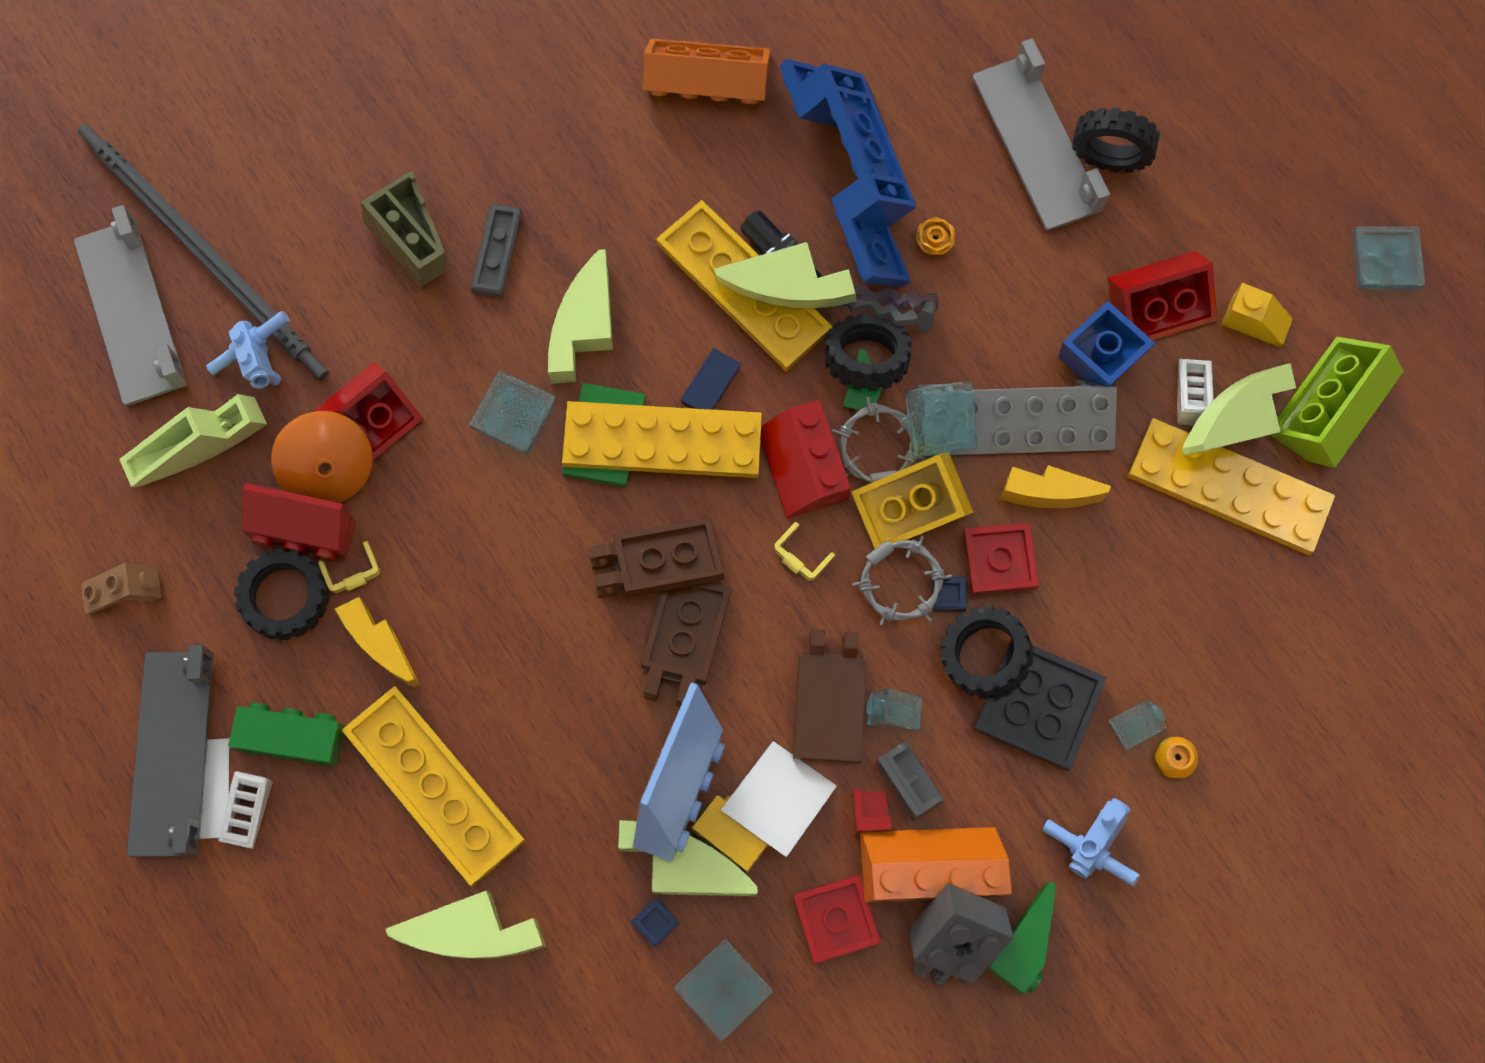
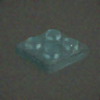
(1388, 258)
(513, 412)
(941, 418)
(723, 989)

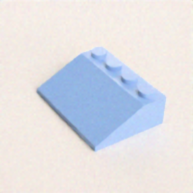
(679, 778)

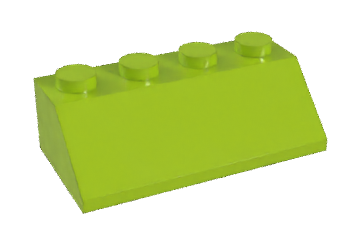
(1337, 399)

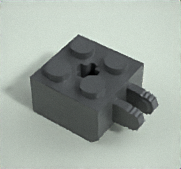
(958, 936)

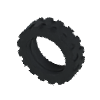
(1116, 124)
(861, 374)
(258, 571)
(969, 624)

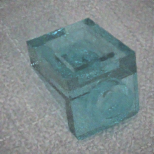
(894, 709)
(1139, 723)

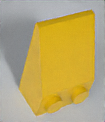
(912, 500)

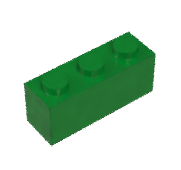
(287, 734)

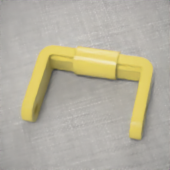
(793, 562)
(355, 580)

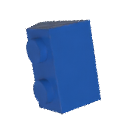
(1104, 346)

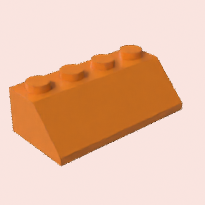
(706, 70)
(921, 862)

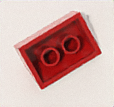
(1167, 295)
(376, 406)
(804, 460)
(296, 522)

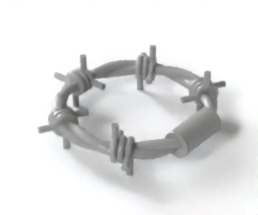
(845, 432)
(882, 552)

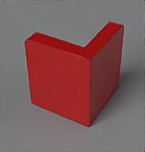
(870, 811)

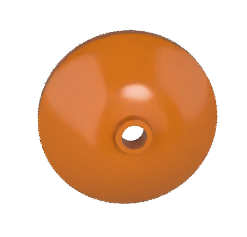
(317, 440)

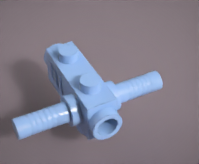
(251, 351)
(1092, 850)

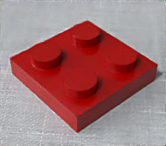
(1000, 559)
(836, 919)

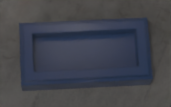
(711, 381)

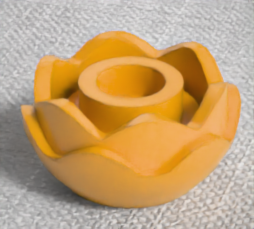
(939, 228)
(1166, 757)

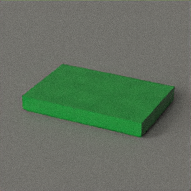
(601, 394)

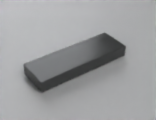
(496, 250)

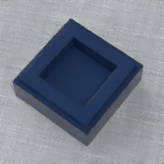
(952, 595)
(655, 922)

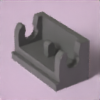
(909, 781)

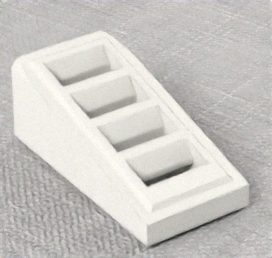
(1190, 410)
(235, 794)

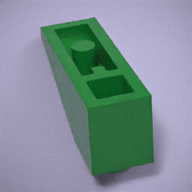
(1026, 954)

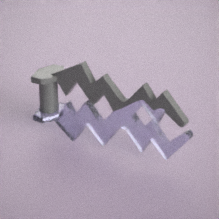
(870, 300)

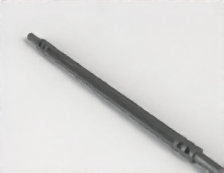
(200, 249)

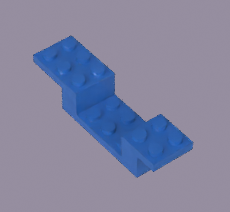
(881, 191)

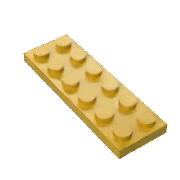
(705, 242)
(662, 439)
(1232, 488)
(433, 786)

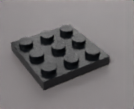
(1046, 710)

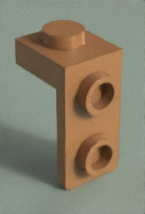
(121, 583)

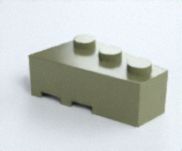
(405, 229)

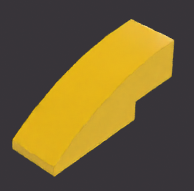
(1052, 489)
(376, 640)

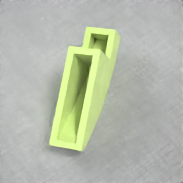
(787, 280)
(581, 320)
(1241, 411)
(192, 439)
(693, 872)
(468, 931)

